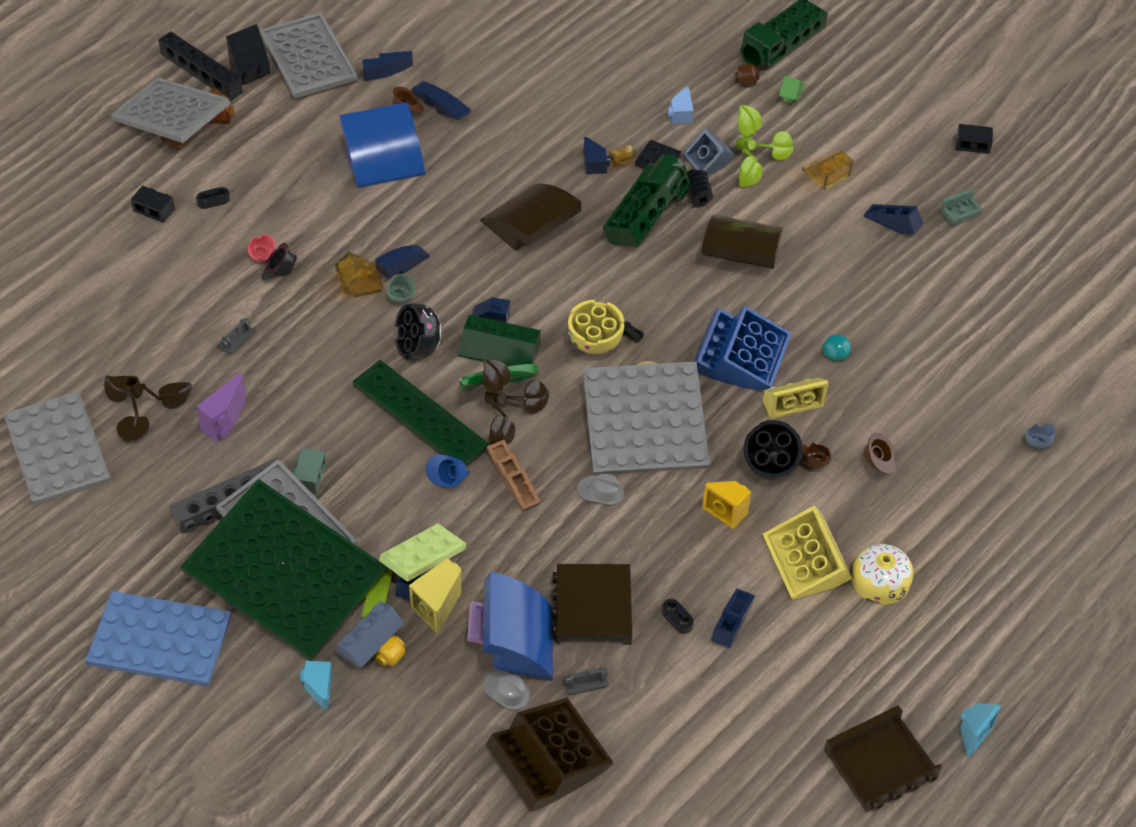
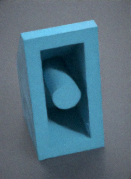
(317, 681)

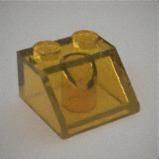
(829, 169)
(358, 275)

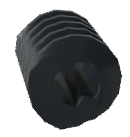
(700, 187)

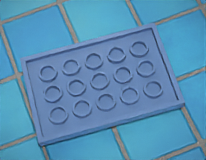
(159, 638)

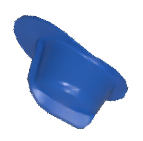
(446, 470)

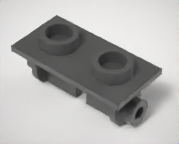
(237, 336)
(586, 680)

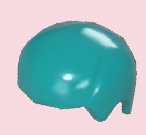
(837, 347)

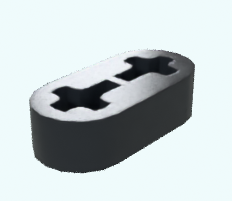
(213, 197)
(680, 614)

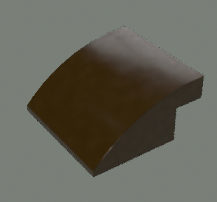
(531, 214)
(742, 241)
(548, 753)

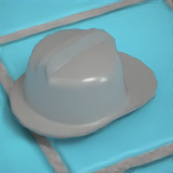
(601, 489)
(507, 690)

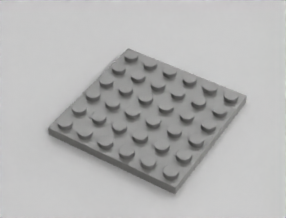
(645, 418)

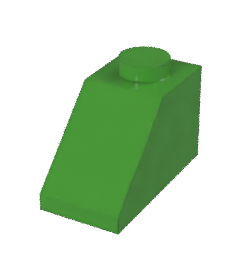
(791, 89)

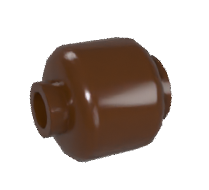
(747, 75)

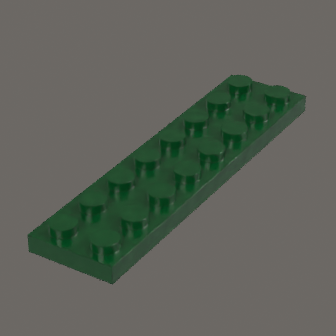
(419, 413)

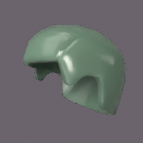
(400, 289)

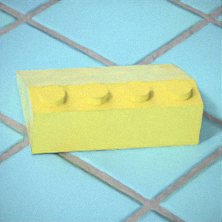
(807, 554)

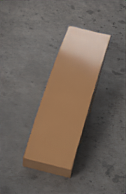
(512, 475)

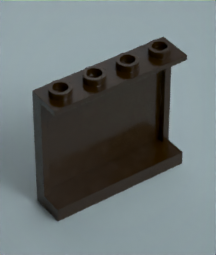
(593, 601)
(881, 760)

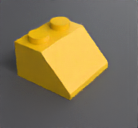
(727, 501)

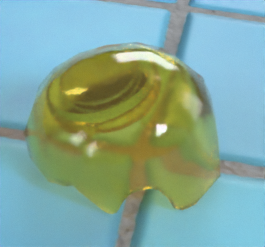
(622, 156)

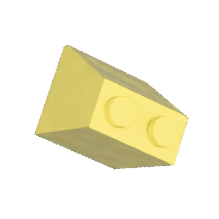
(436, 593)

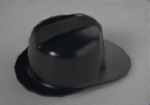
(281, 262)

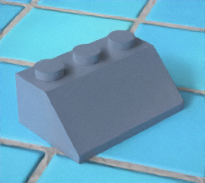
(369, 634)

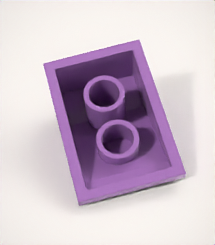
(222, 409)

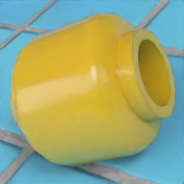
(391, 652)

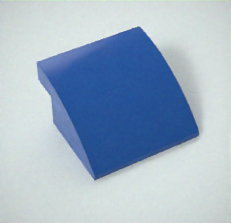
(382, 145)
(742, 349)
(517, 627)

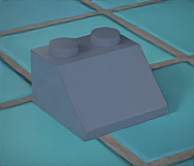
(708, 152)

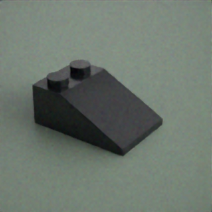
(248, 54)

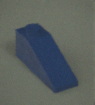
(896, 217)

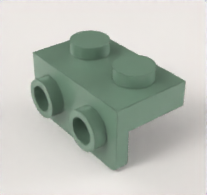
(960, 207)

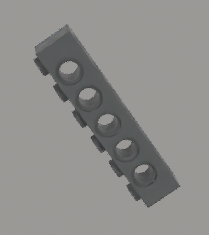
(202, 506)

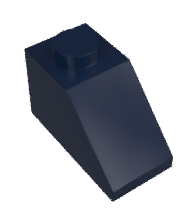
(595, 157)
(493, 309)

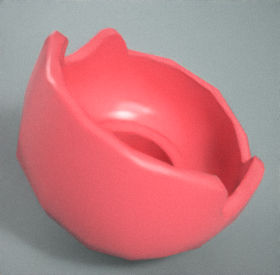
(261, 248)

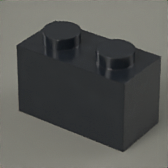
(974, 138)
(152, 204)

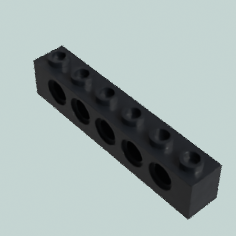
(200, 65)

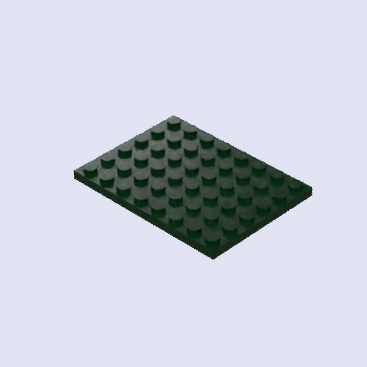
(284, 569)

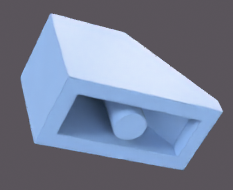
(681, 108)

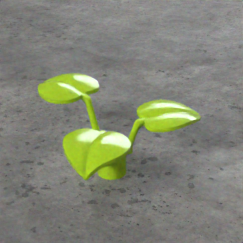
(748, 122)

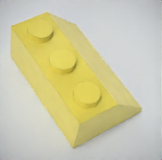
(795, 397)

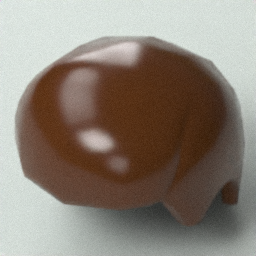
(816, 456)

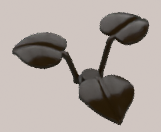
(494, 378)
(119, 387)

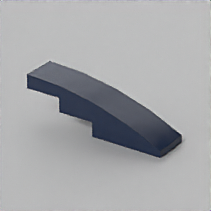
(443, 101)

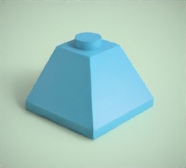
(977, 724)

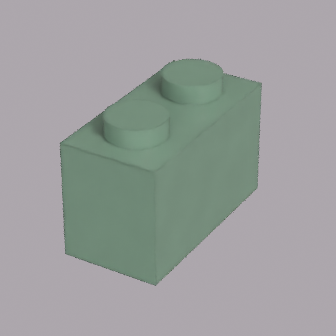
(310, 468)

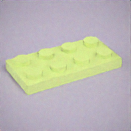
(422, 552)

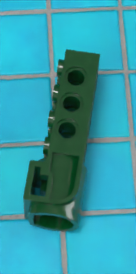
(782, 33)
(647, 201)

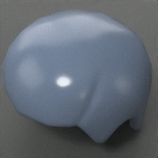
(1041, 436)

